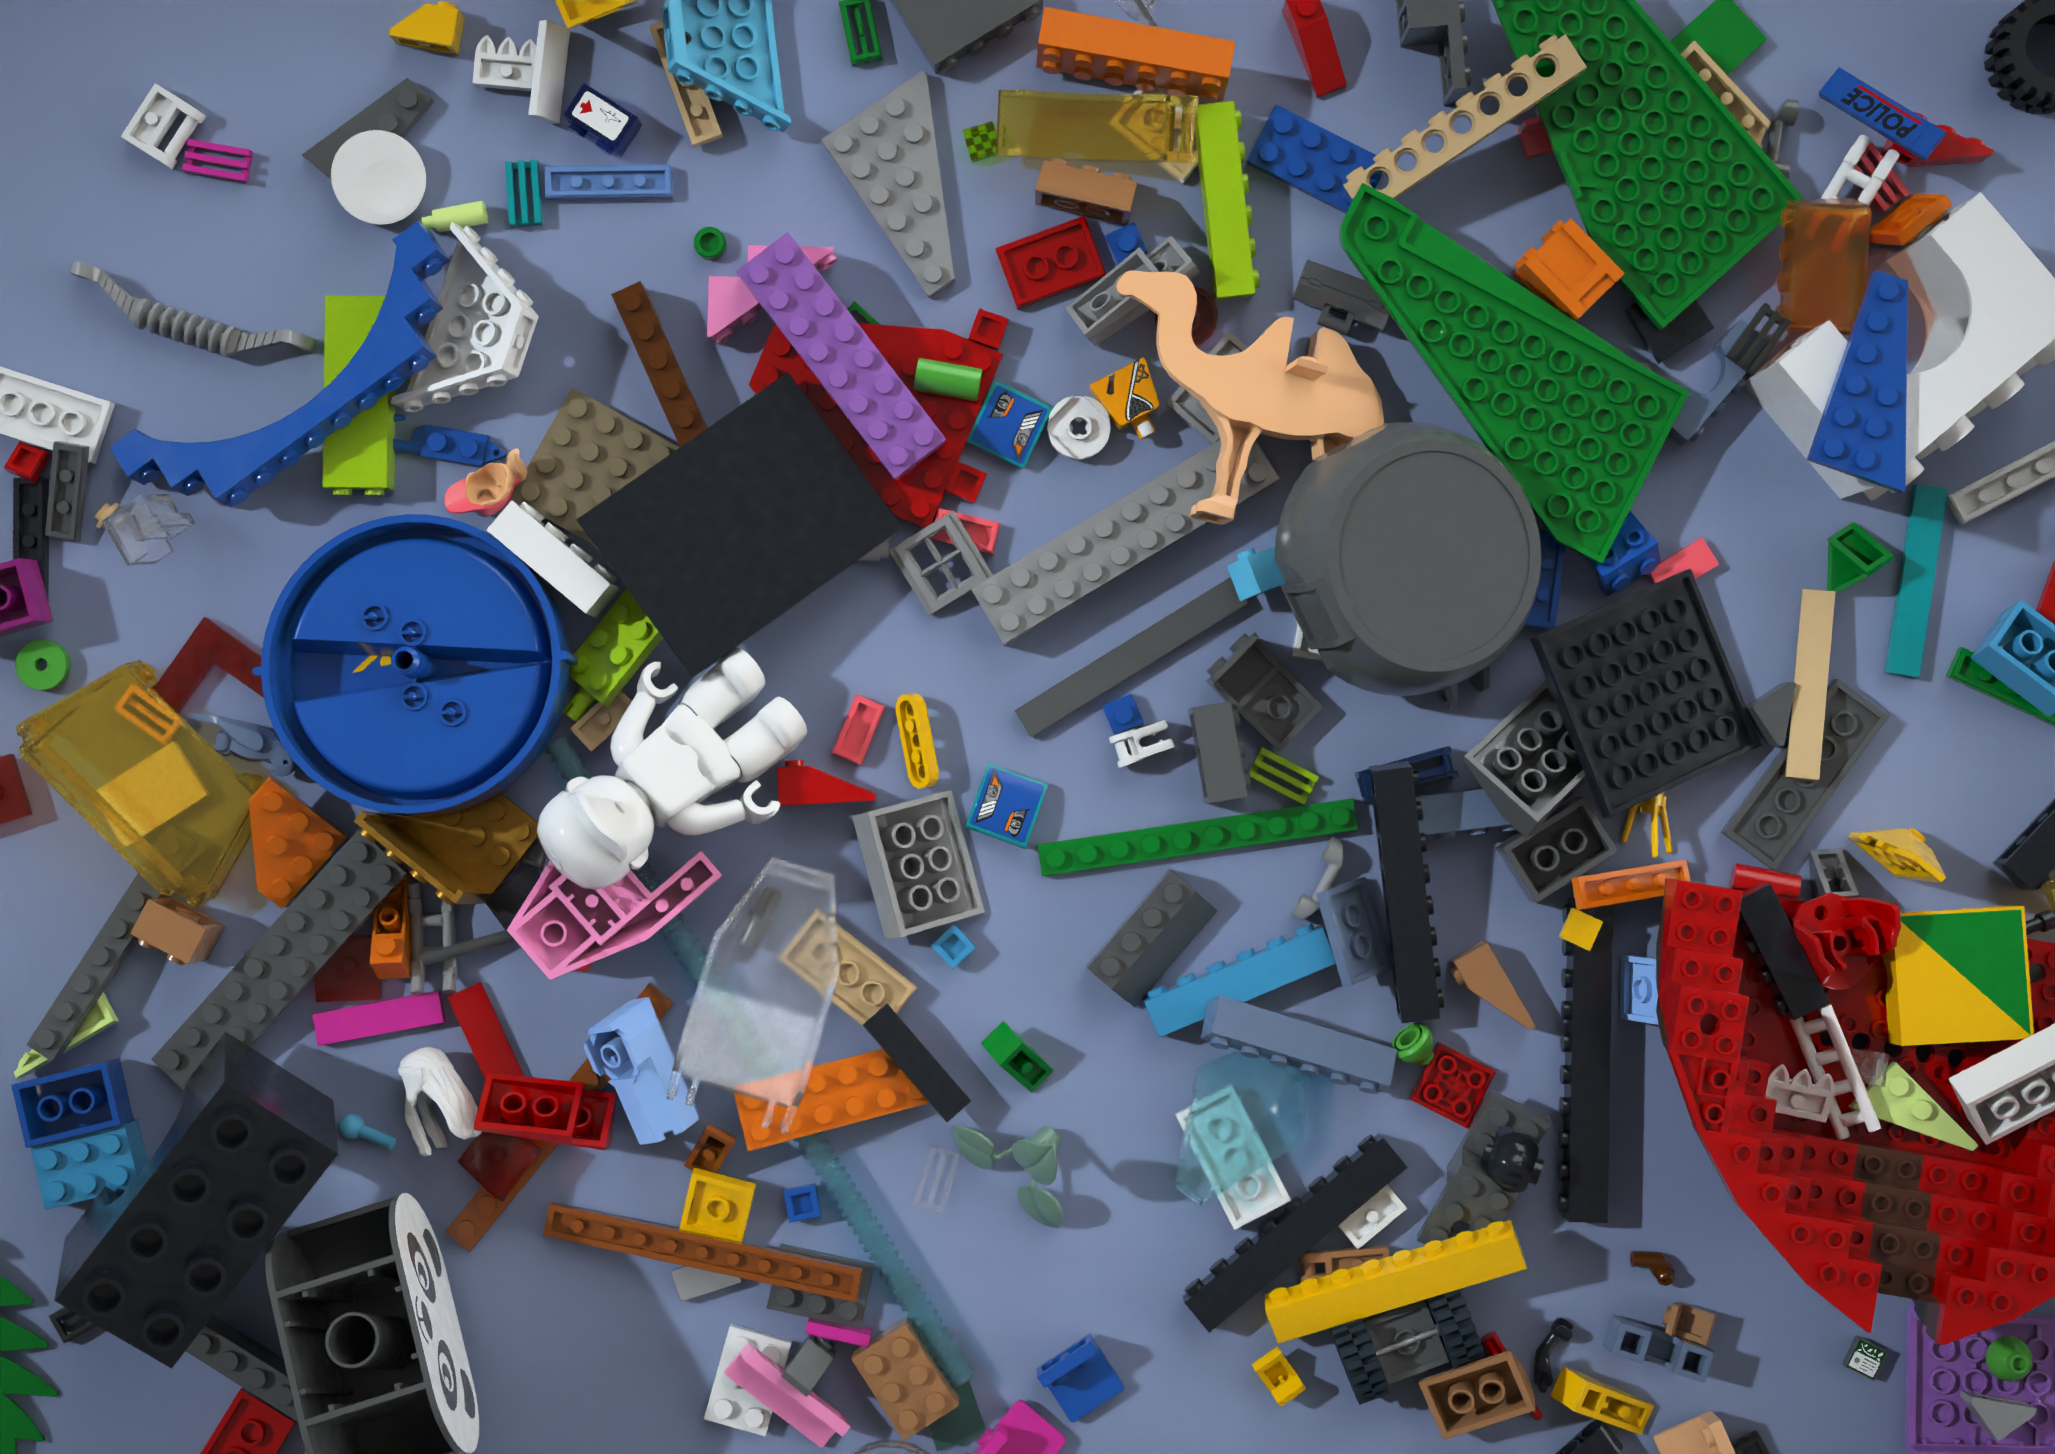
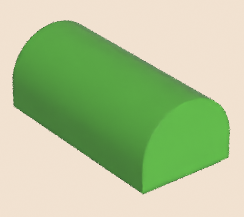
(947, 379)

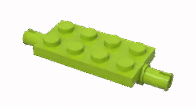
(611, 655)

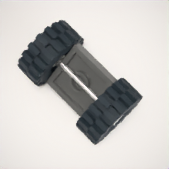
(1406, 1344)

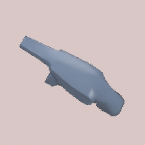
(249, 741)

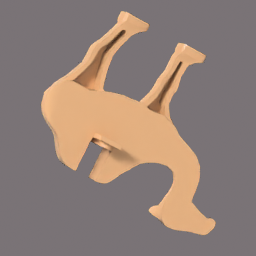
(1254, 391)

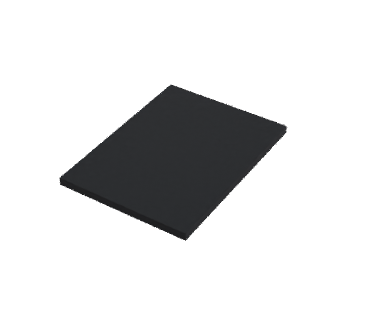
(739, 524)

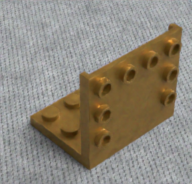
(457, 852)

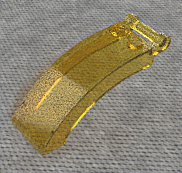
(1094, 126)

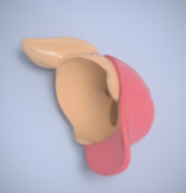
(488, 488)

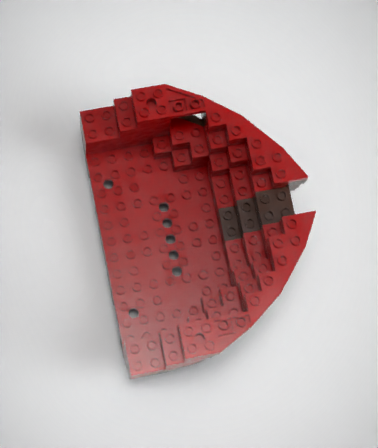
(1871, 1210)

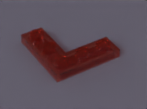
(205, 647)

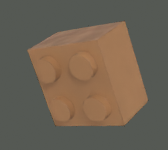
(177, 930)

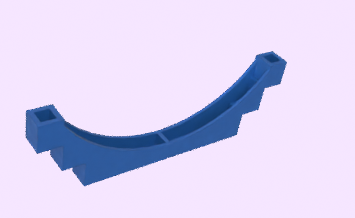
(381, 364)

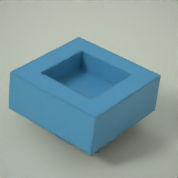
(953, 946)

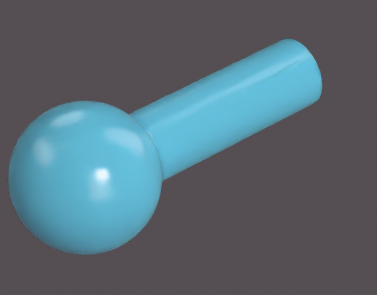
(353, 1126)

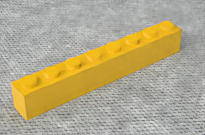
(1394, 1281)

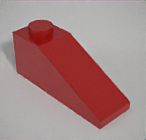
(1315, 44)
(811, 785)

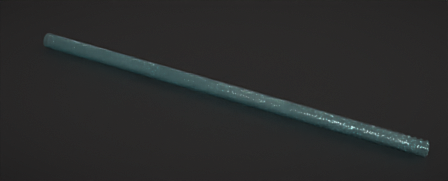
(814, 1146)

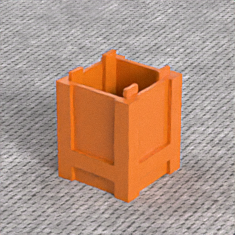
(1567, 270)

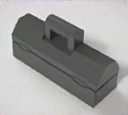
(1341, 292)

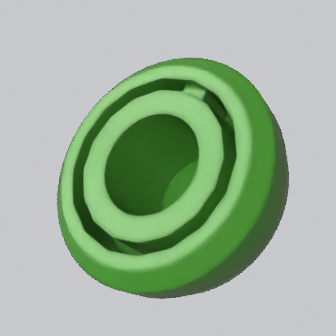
(1414, 1044)
(2009, 1358)

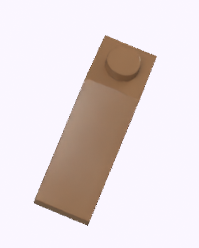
(1484, 976)

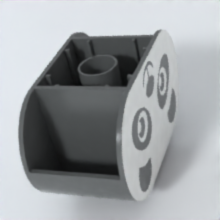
(372, 1334)

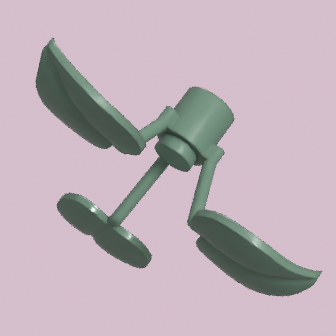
(1034, 1154)

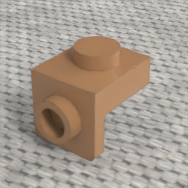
(1689, 1322)

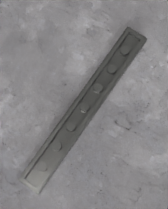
(1130, 657)

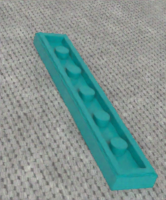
(1916, 581)

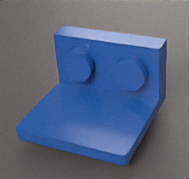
(1080, 1378)

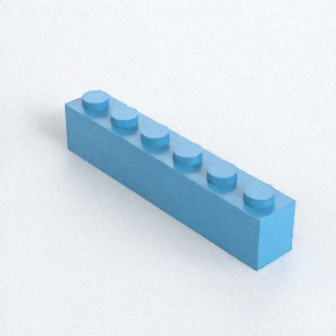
(1240, 980)

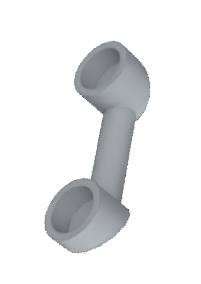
(1334, 856)

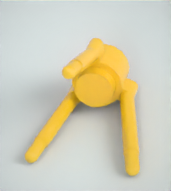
(1654, 806)

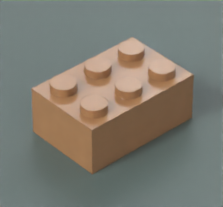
(905, 1378)

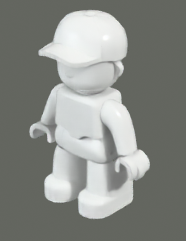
(610, 820)

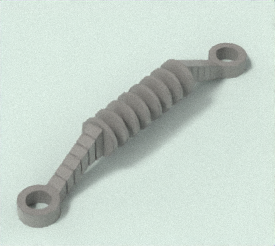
(168, 322)

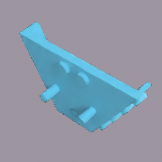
(728, 54)

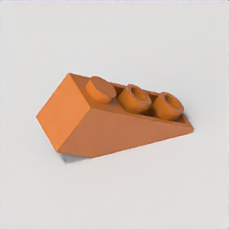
(392, 935)

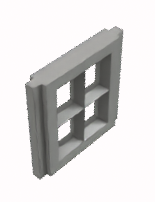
(917, 577)

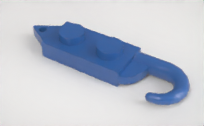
(448, 445)

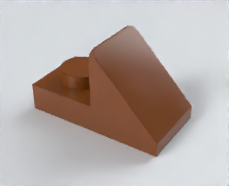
(711, 1149)

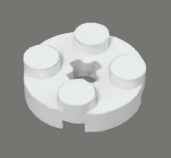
(1078, 409)

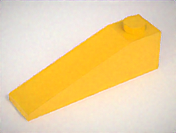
(1901, 853)

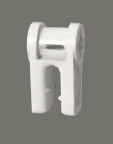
(1135, 750)

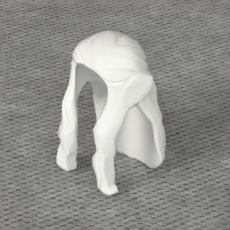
(433, 1077)

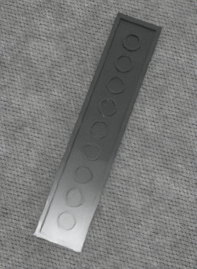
(286, 955)

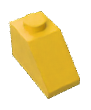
(431, 28)

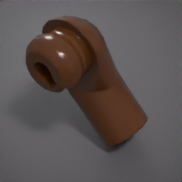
(1657, 1264)

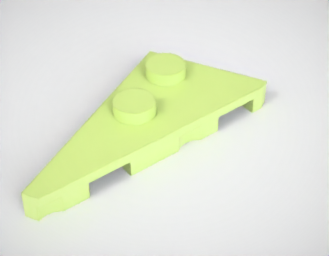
(98, 1019)

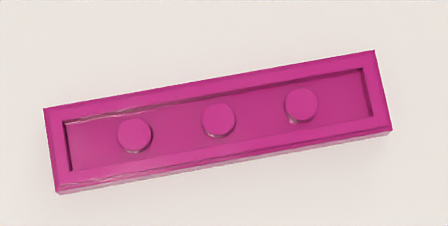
(378, 1018)

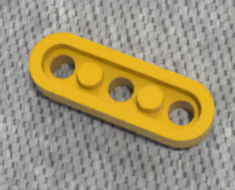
(917, 740)

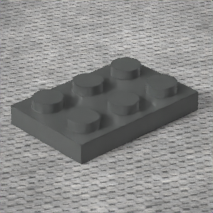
(820, 1306)

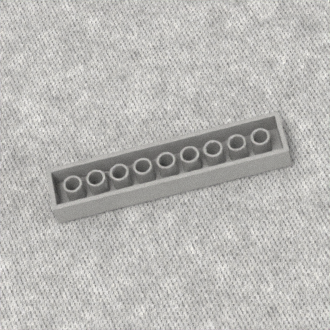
(1110, 543)

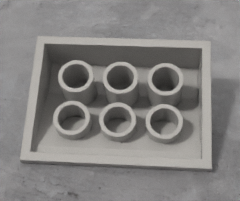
(918, 864)

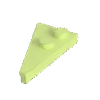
(1912, 1108)

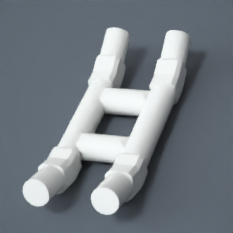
(1847, 172)

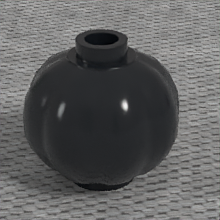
(1513, 1162)

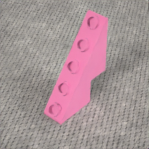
(732, 302)

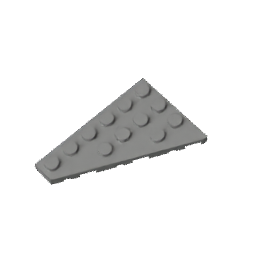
(896, 173)

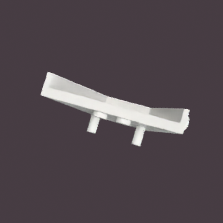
(478, 332)

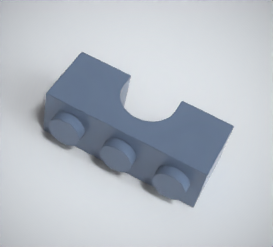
(1650, 1344)

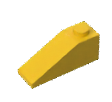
(1601, 1401)

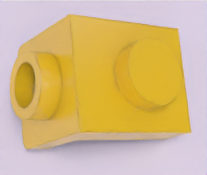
(1279, 1376)

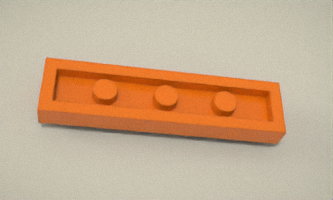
(1626, 884)

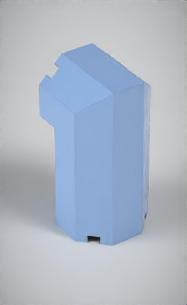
(640, 1061)

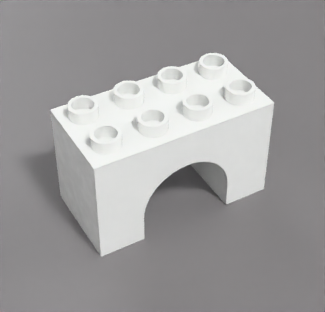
(1985, 324)

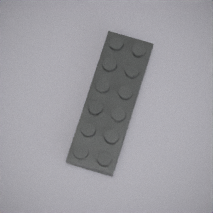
(1783, 808)

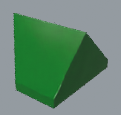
(1853, 557)

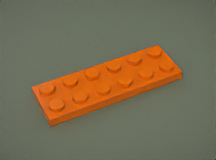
(834, 1097)

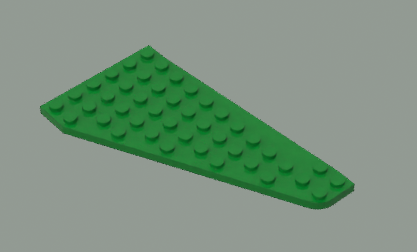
(1531, 382)

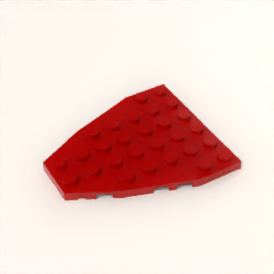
(921, 490)

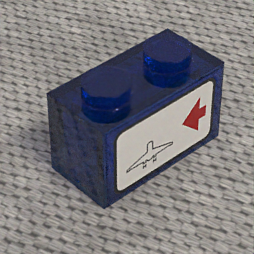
(602, 120)

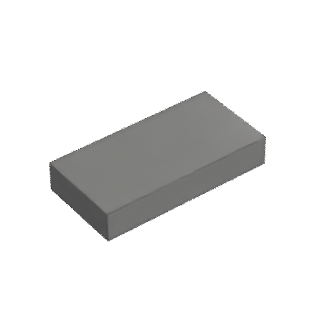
(696, 1282)

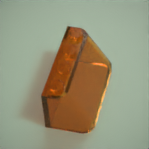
(1823, 262)

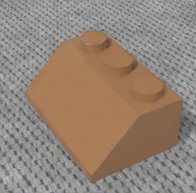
(1085, 191)
(1478, 1394)

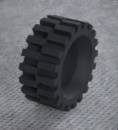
(2011, 62)

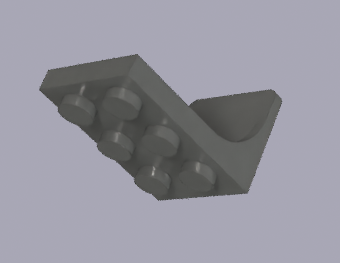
(1263, 691)

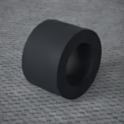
(509, 898)

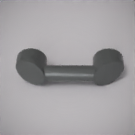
(1785, 115)

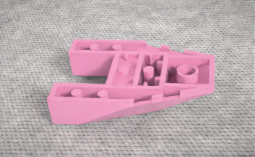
(575, 926)

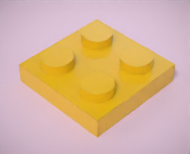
(717, 1205)

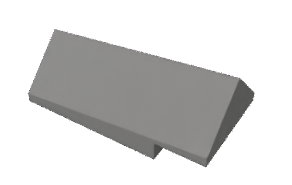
(1104, 312)

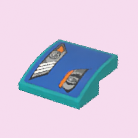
(1009, 424)
(1006, 806)

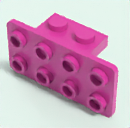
(1021, 1432)

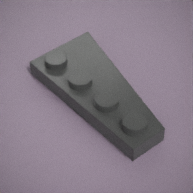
(392, 112)

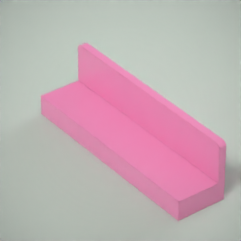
(764, 1381)

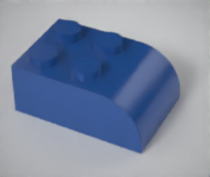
(72, 1102)

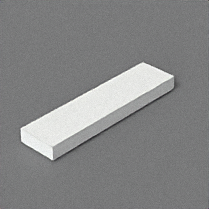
(2003, 484)

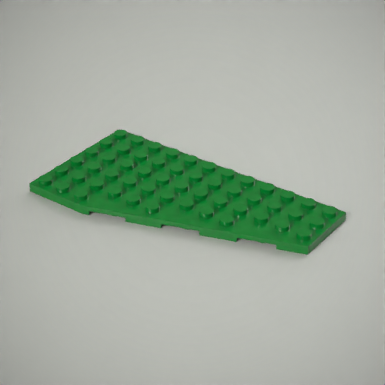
(1648, 152)

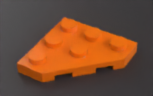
(287, 841)

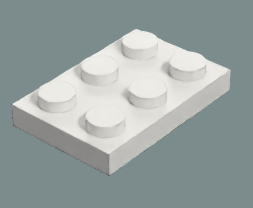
(730, 1402)

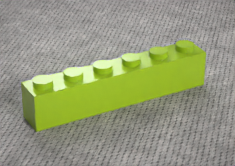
(1224, 201)

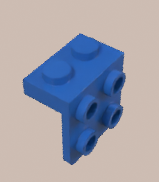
(1629, 557)

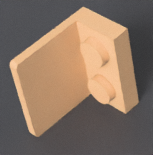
(1695, 1436)

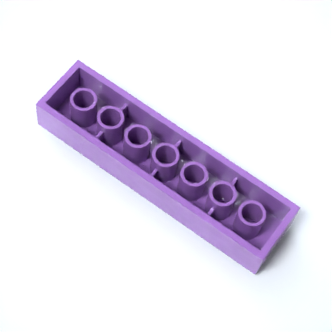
(841, 356)

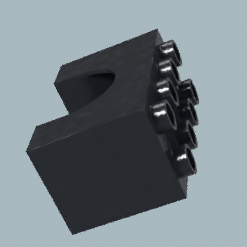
(203, 1206)

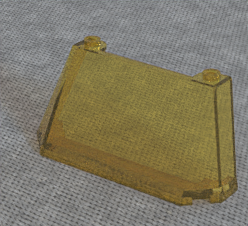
(144, 781)

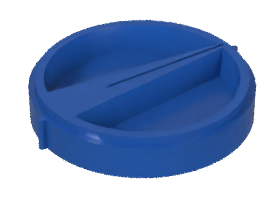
(469, 675)

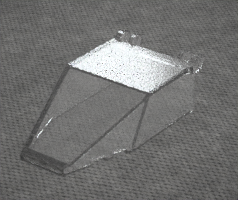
(764, 992)

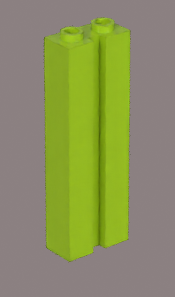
(363, 451)

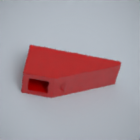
(1951, 150)

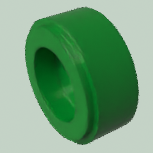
(710, 243)

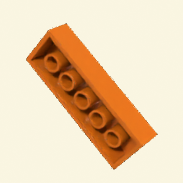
(1134, 54)

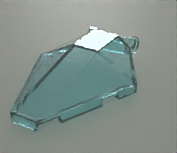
(1239, 1122)

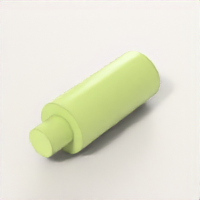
(464, 214)

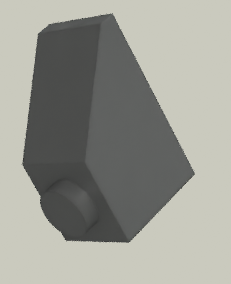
(809, 1363)

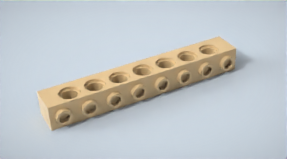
(1554, 50)

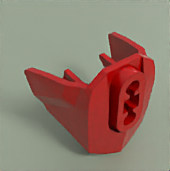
(1845, 936)

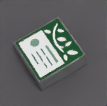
(1864, 1358)

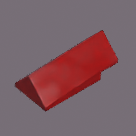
(546, 1111)

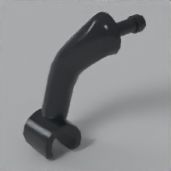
(1559, 1330)

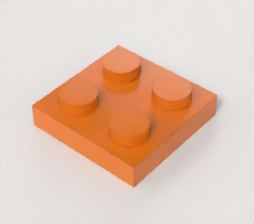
(1908, 219)

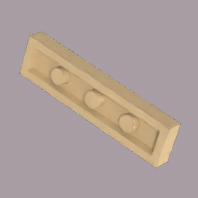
(691, 100)

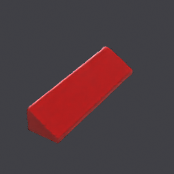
(484, 1031)

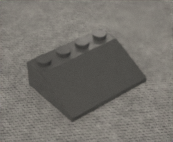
(1528, 762)

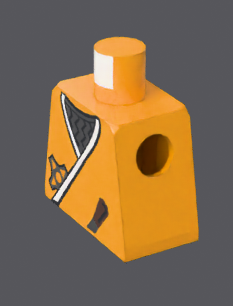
(1129, 397)

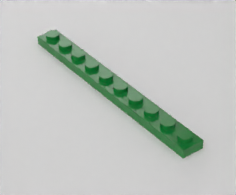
(1197, 837)

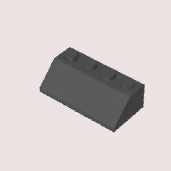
(1151, 938)

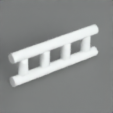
(1839, 1052)

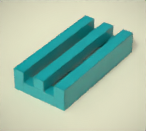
(522, 166)

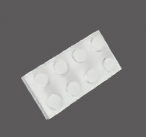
(50, 413)
(1251, 1196)

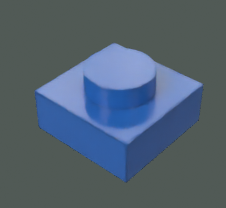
(1125, 242)
(1122, 714)
(802, 1202)

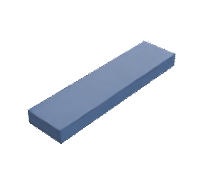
(609, 182)

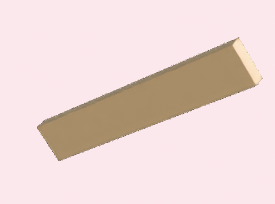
(1811, 685)

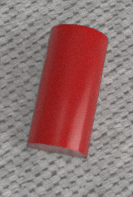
(1784, 884)

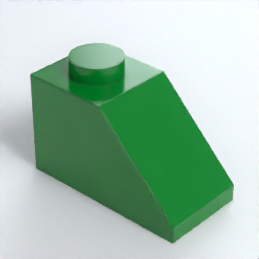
(1017, 1056)

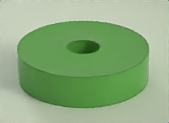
(57, 664)

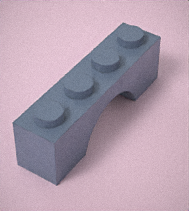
(1730, 378)

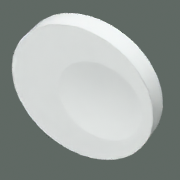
(378, 177)

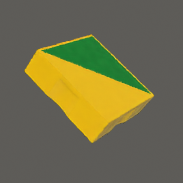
(1959, 977)

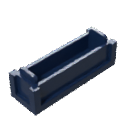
(1431, 768)

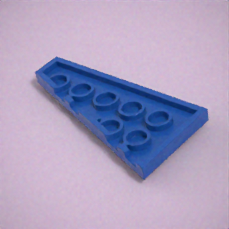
(1866, 408)

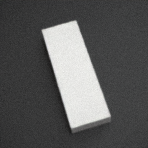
(549, 72)

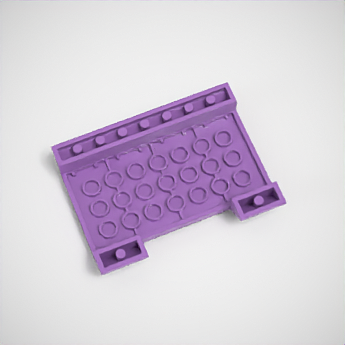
(1937, 1373)

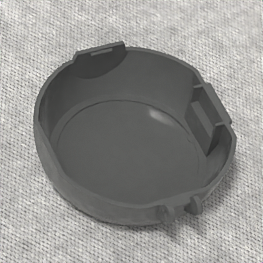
(1409, 560)

